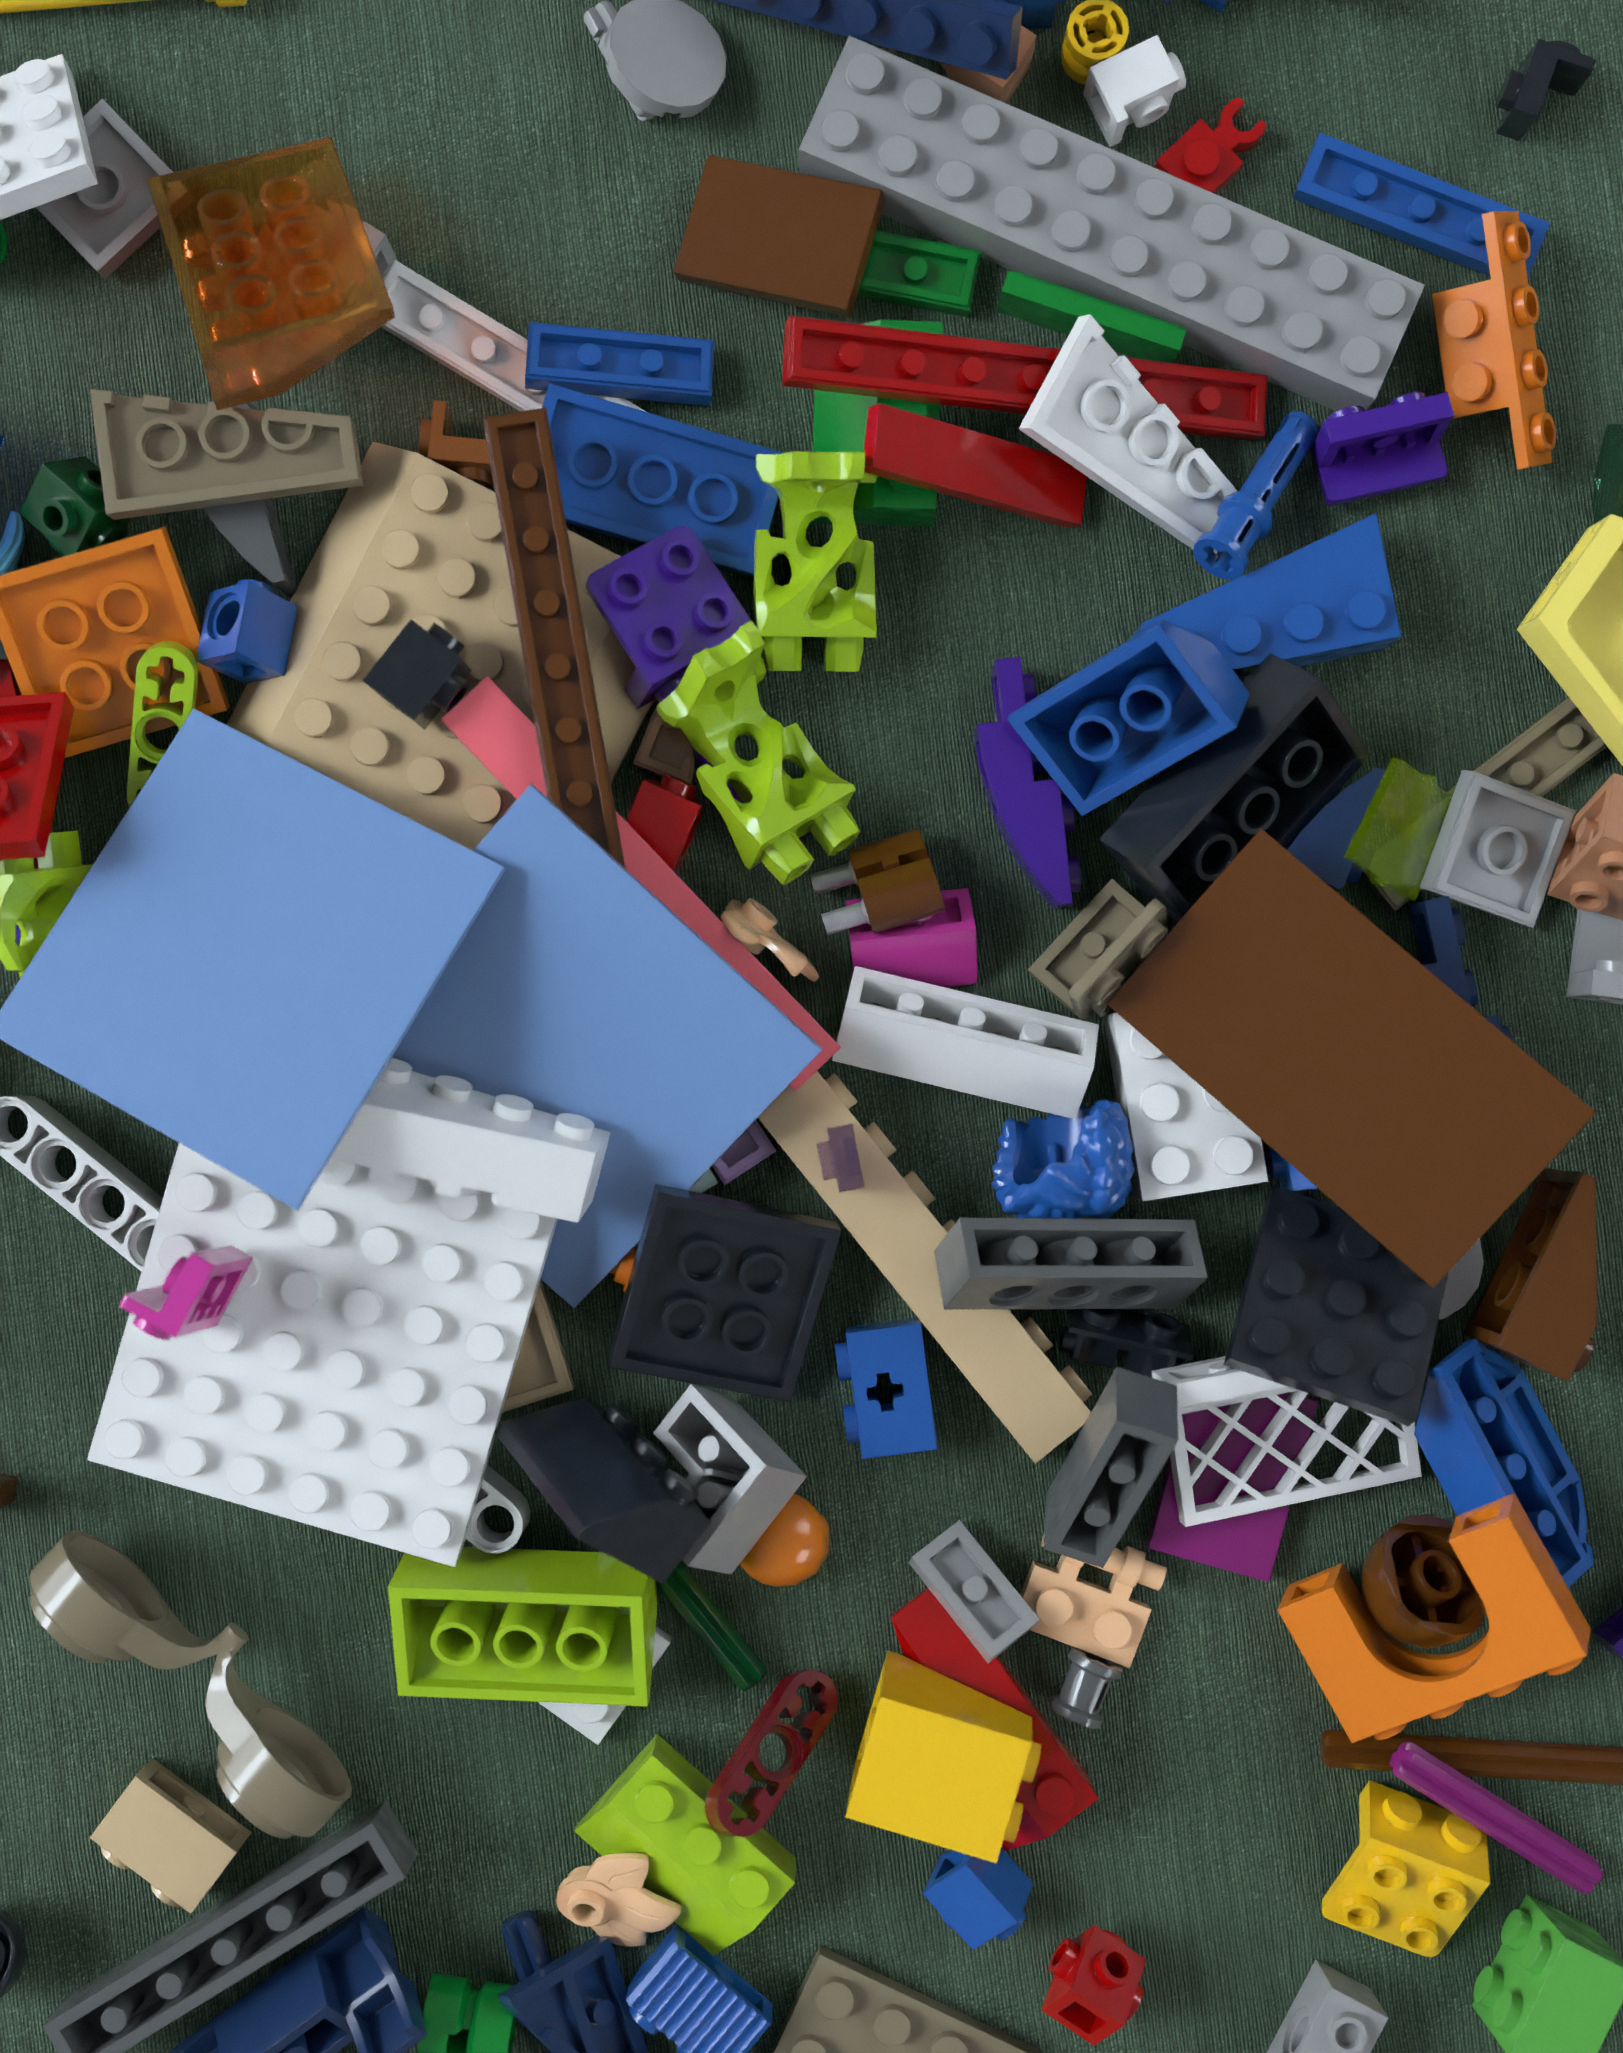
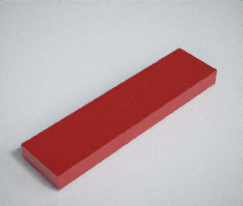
(972, 466)

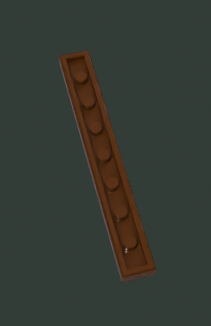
(551, 623)

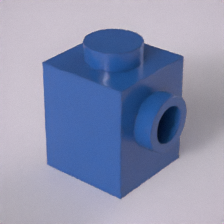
(979, 1896)

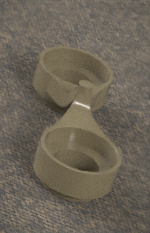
(267, 1757)

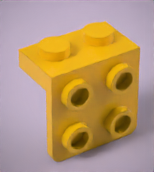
(1411, 1872)

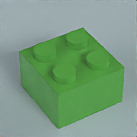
(1549, 1984)

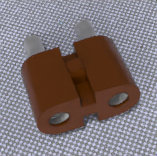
(893, 883)

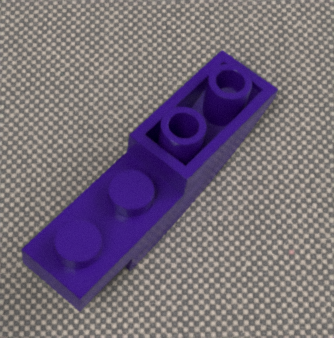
(1027, 811)

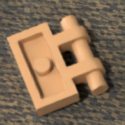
(1090, 1615)

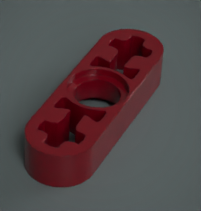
(731, 1780)

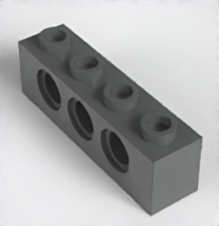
(1069, 1263)

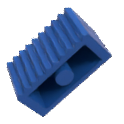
(696, 1999)

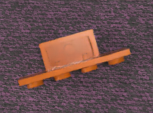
(1492, 345)

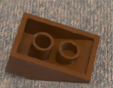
(1545, 1282)

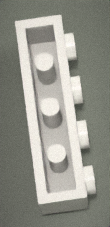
(962, 1047)

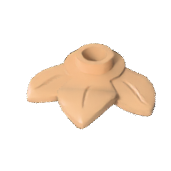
(754, 928)
(613, 1899)

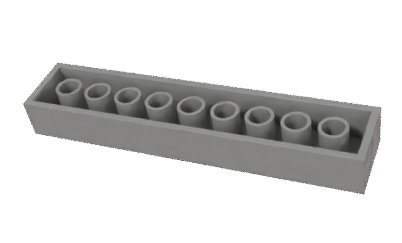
(1109, 227)

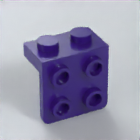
(665, 609)

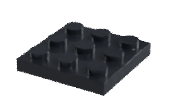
(723, 1293)
(1334, 1311)

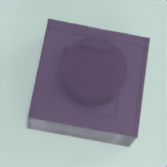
(840, 1158)

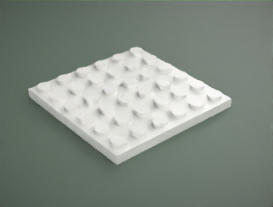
(350, 1363)

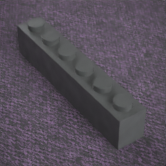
(235, 1936)

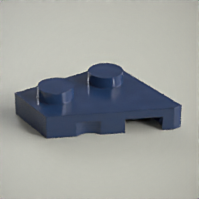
(578, 2003)

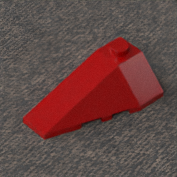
(1060, 1783)

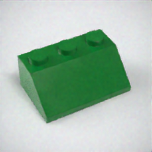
(841, 427)

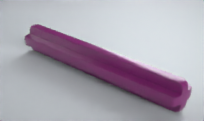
(1495, 1817)

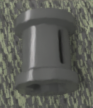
(1085, 1688)

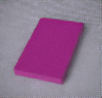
(1242, 1542)

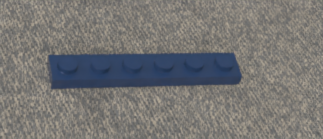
(955, 32)

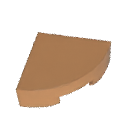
(666, 751)

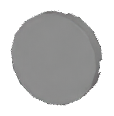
(665, 57)

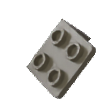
(1100, 950)

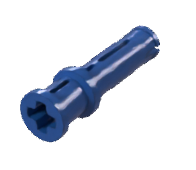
(1247, 513)

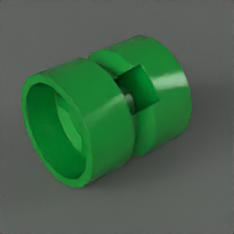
(465, 2017)

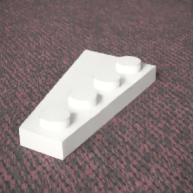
(1122, 439)

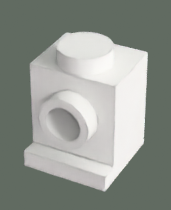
(1133, 87)

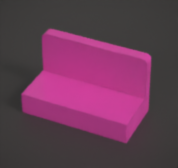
(927, 951)

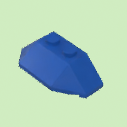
(1495, 1440)

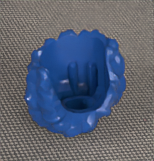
(1065, 1164)

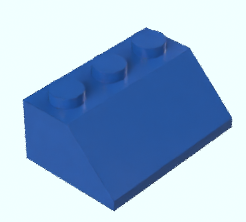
(1131, 714)

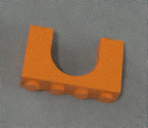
(1384, 1685)

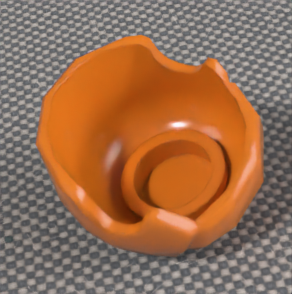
(790, 1546)

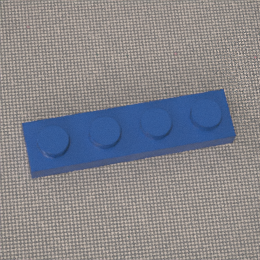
(1404, 203)

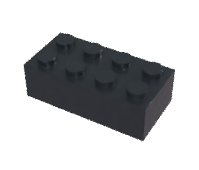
(1263, 775)

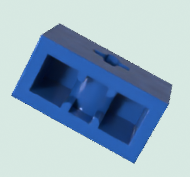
(893, 1426)

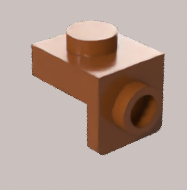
(460, 454)

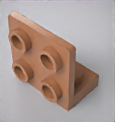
(1592, 856)

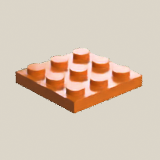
(87, 624)

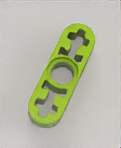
(150, 685)

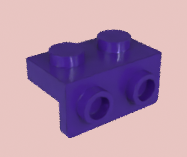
(1382, 447)

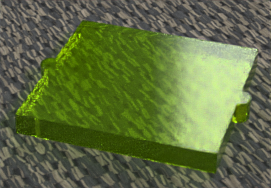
(1400, 829)

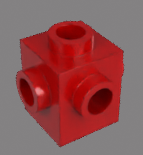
(1094, 1984)

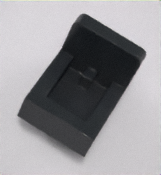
(1546, 66)

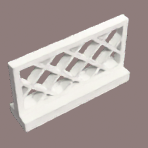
(1213, 1385)

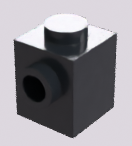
(421, 673)

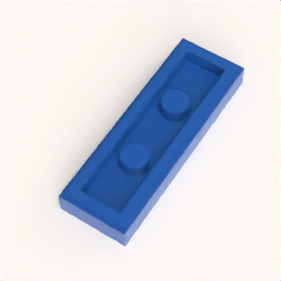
(620, 363)

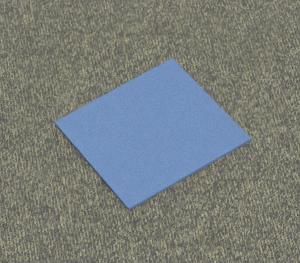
(247, 956)
(607, 1012)

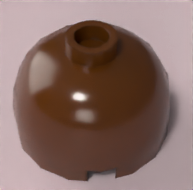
(1419, 1585)

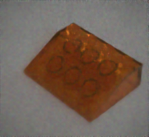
(270, 266)

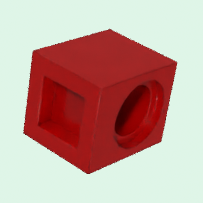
(667, 817)

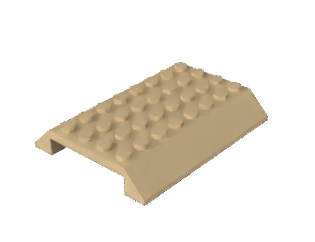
(428, 552)

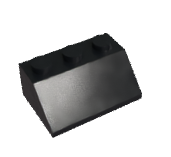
(608, 1483)

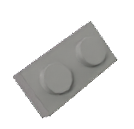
(973, 1591)

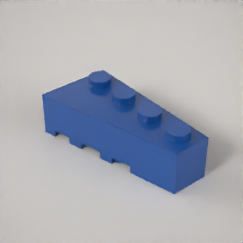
(1303, 607)

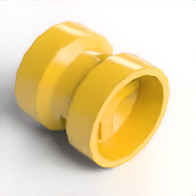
(1083, 50)

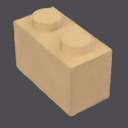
(169, 1836)

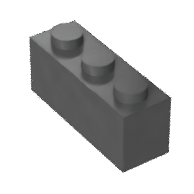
(1111, 1467)

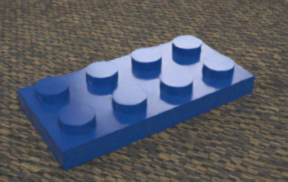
(649, 474)

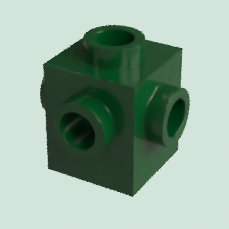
(70, 506)

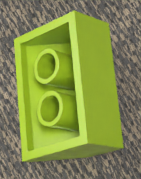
(716, 1878)

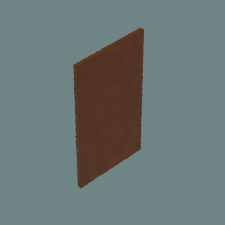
(1350, 1058)

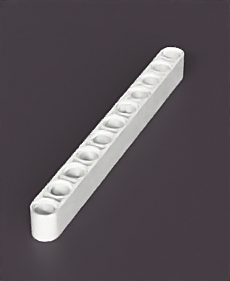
(131, 1233)

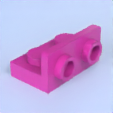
(191, 1295)

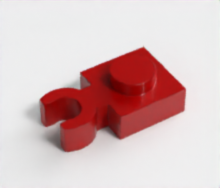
(1208, 156)

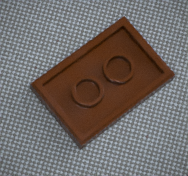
(779, 235)

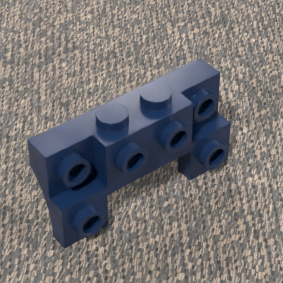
(324, 2000)

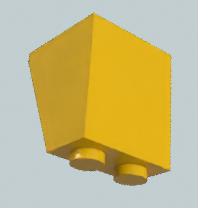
(941, 1762)

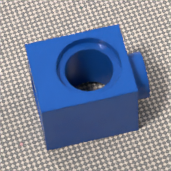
(247, 632)

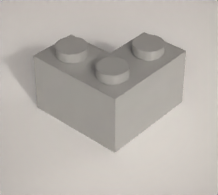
(734, 1468)

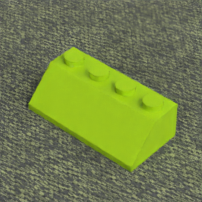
(524, 1627)

